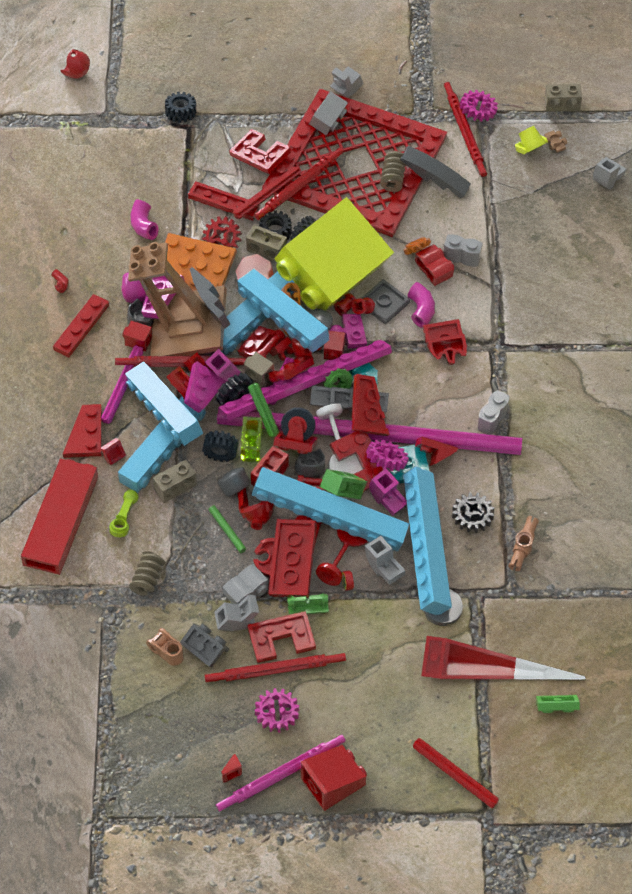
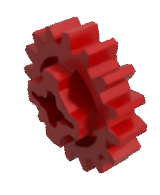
(227, 232)

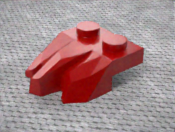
(445, 339)

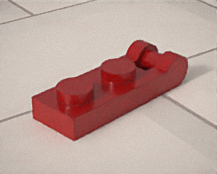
(291, 369)

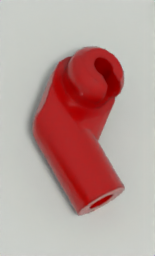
(62, 281)

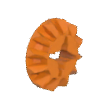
(416, 245)

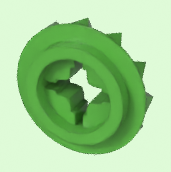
(343, 375)

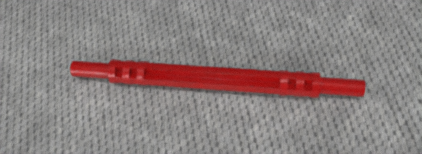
(465, 129)
(298, 184)
(166, 361)
(275, 667)

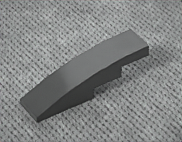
(439, 173)
(210, 297)
(325, 396)

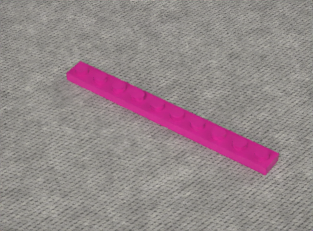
(306, 379)

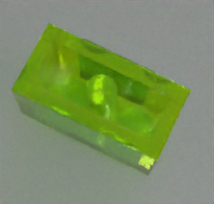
(251, 439)

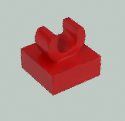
(280, 347)
(113, 451)

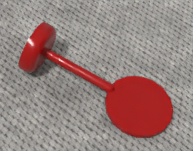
(329, 572)

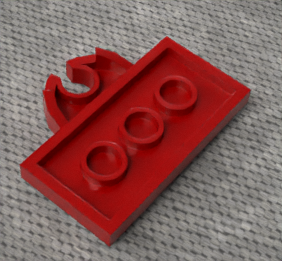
(289, 558)

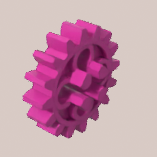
(487, 108)
(387, 455)
(284, 701)

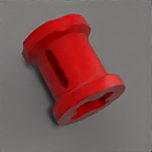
(344, 305)
(363, 306)

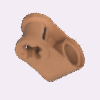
(163, 645)

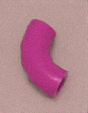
(140, 221)
(424, 302)

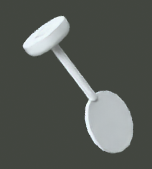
(349, 464)

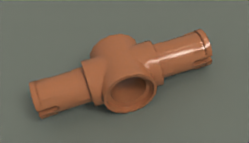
(526, 536)

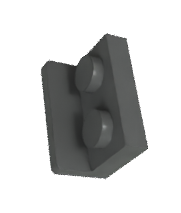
(204, 644)

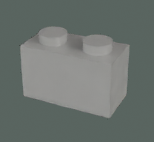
(328, 113)

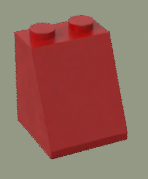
(332, 776)

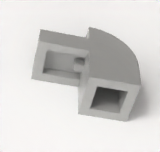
(346, 82)
(608, 172)
(381, 560)
(237, 616)

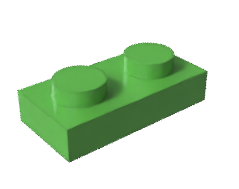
(566, 703)

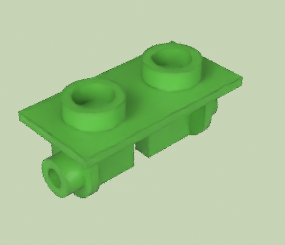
(311, 605)

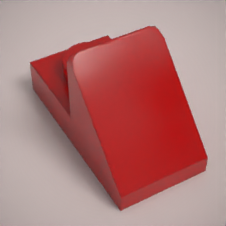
(439, 450)

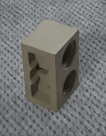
(563, 97)
(265, 242)
(258, 369)
(174, 481)

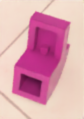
(222, 365)
(385, 492)

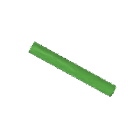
(227, 529)

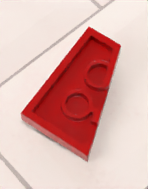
(366, 410)
(86, 433)

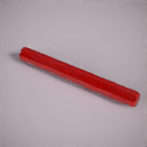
(267, 192)
(456, 773)

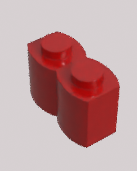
(434, 264)

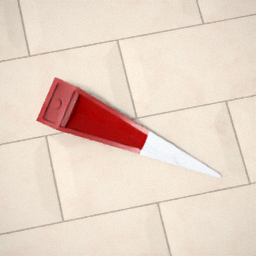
(458, 660)

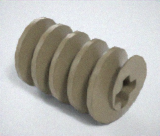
(392, 172)
(147, 573)

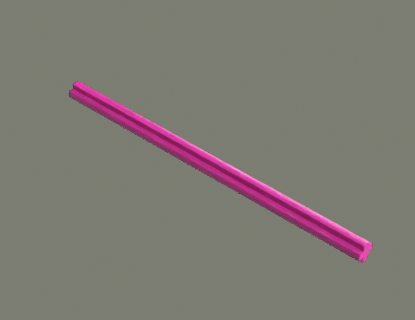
(405, 434)

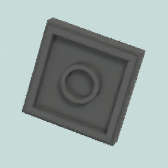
(387, 301)

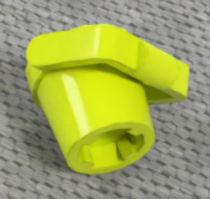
(530, 140)

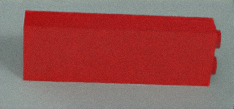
(59, 516)

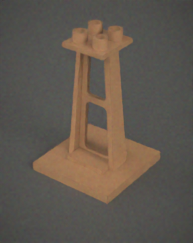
(186, 322)

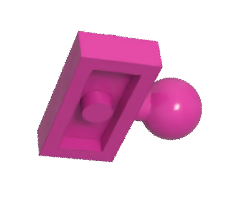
(353, 330)

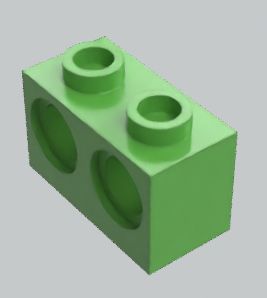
(343, 484)

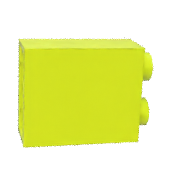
(332, 256)

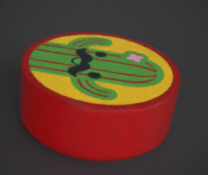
(347, 580)

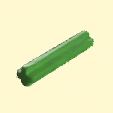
(263, 409)

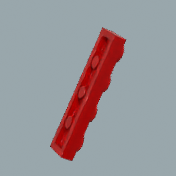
(219, 199)
(81, 325)

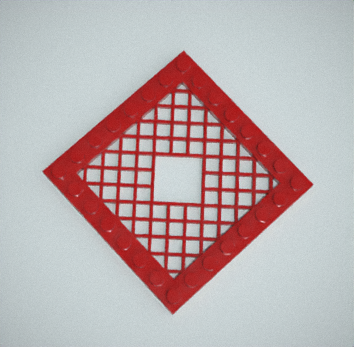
(383, 221)

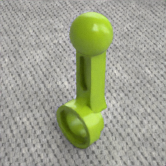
(130, 497)

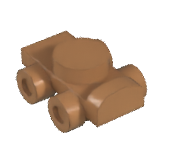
(555, 142)

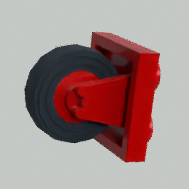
(297, 431)

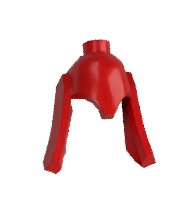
(256, 514)

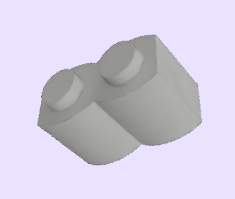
(463, 250)
(493, 412)
(248, 581)

